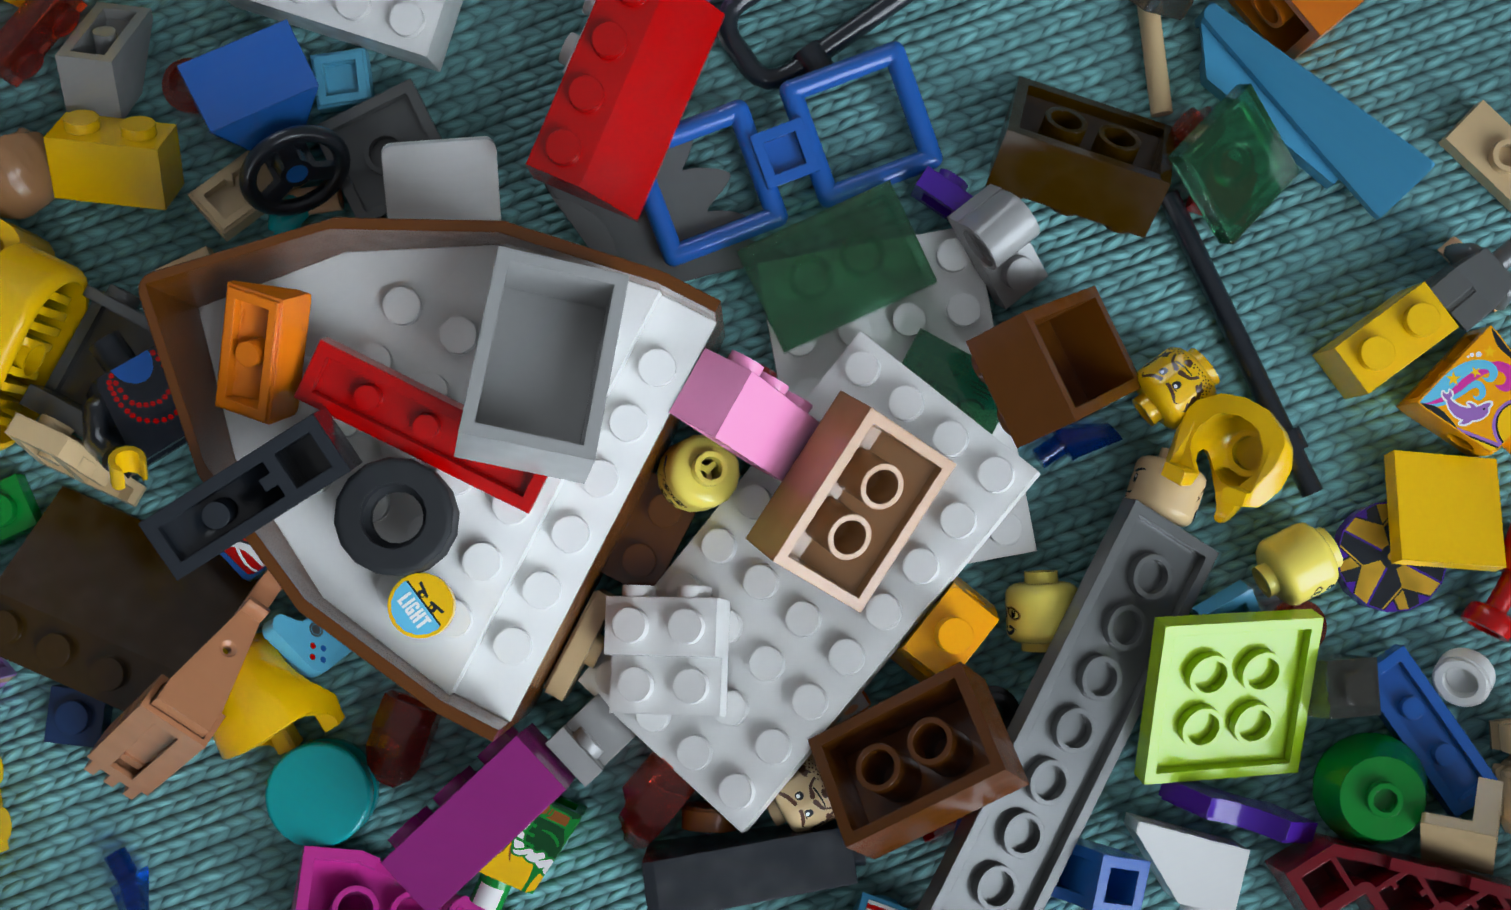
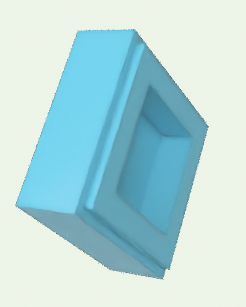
(342, 79)

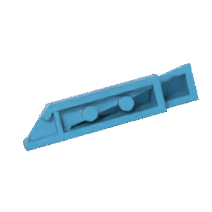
(1317, 123)

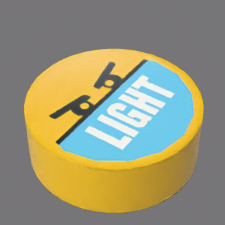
(421, 605)

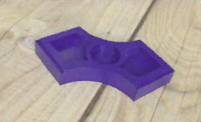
(1239, 811)

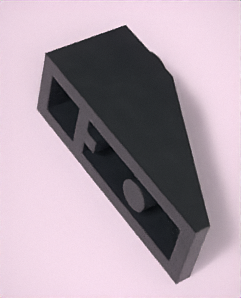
(250, 493)

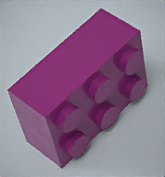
(476, 816)

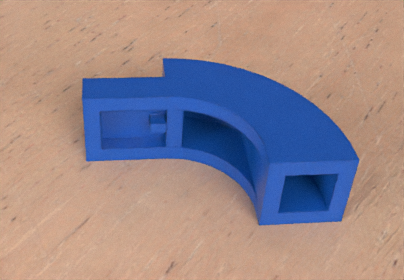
(1101, 877)

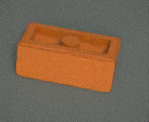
(262, 350)

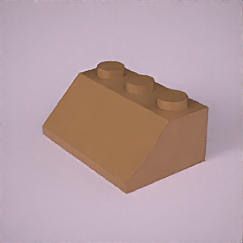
(850, 501)

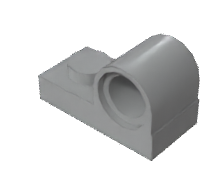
(998, 237)
(590, 740)

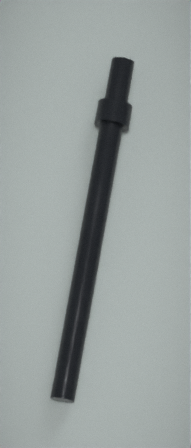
(1237, 336)

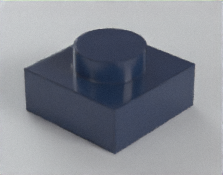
(75, 717)

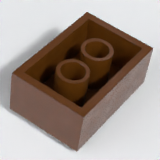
(917, 762)

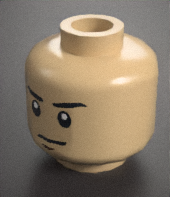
(1162, 495)

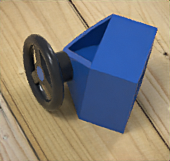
(261, 99)

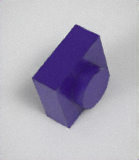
(941, 191)

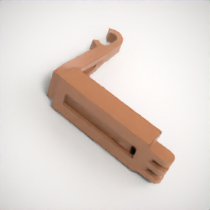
(180, 713)

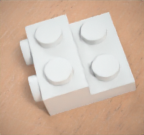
(668, 651)

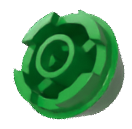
(1370, 788)

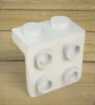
(442, 179)

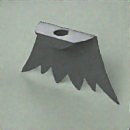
(687, 197)

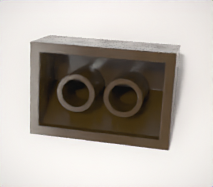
(1083, 158)

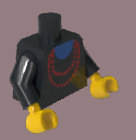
(129, 411)

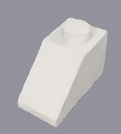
(1191, 865)

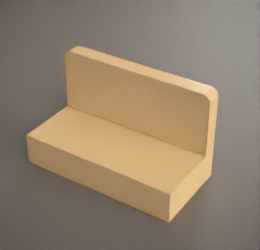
(1462, 841)

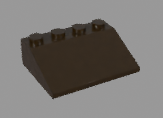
(102, 607)

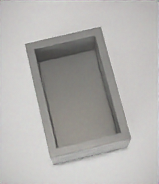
(542, 366)

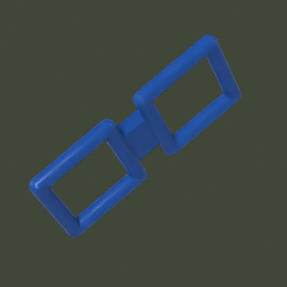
(795, 151)

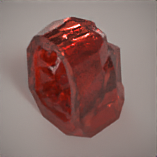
(400, 738)
(651, 800)

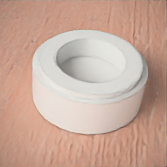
(1463, 677)

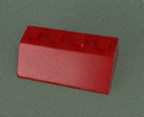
(623, 100)

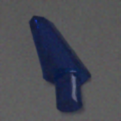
(1075, 442)
(132, 885)

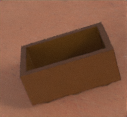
(1053, 365)

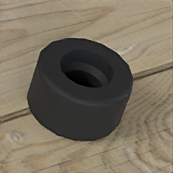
(355, 517)

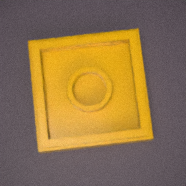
(1444, 511)

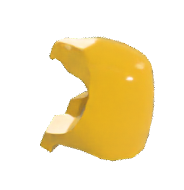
(1244, 448)
(268, 701)

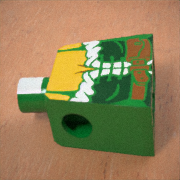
(527, 855)

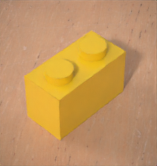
(114, 160)
(1385, 341)

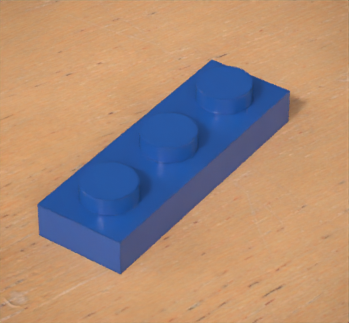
(1425, 724)

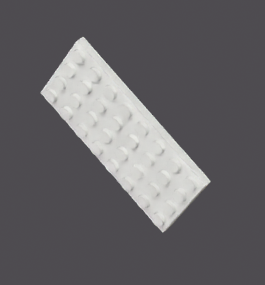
(794, 648)

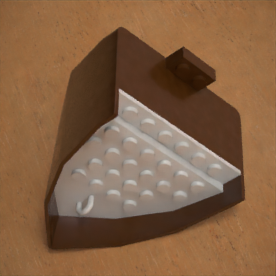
(417, 304)

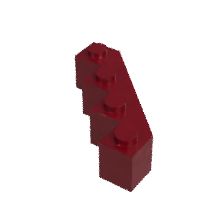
(1339, 871)

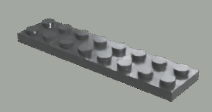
(1074, 716)

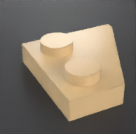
(56, 447)

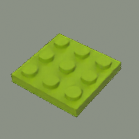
(1227, 695)

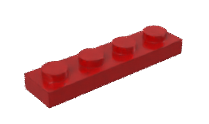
(405, 417)

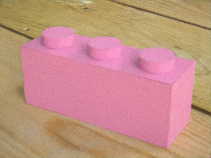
(745, 411)

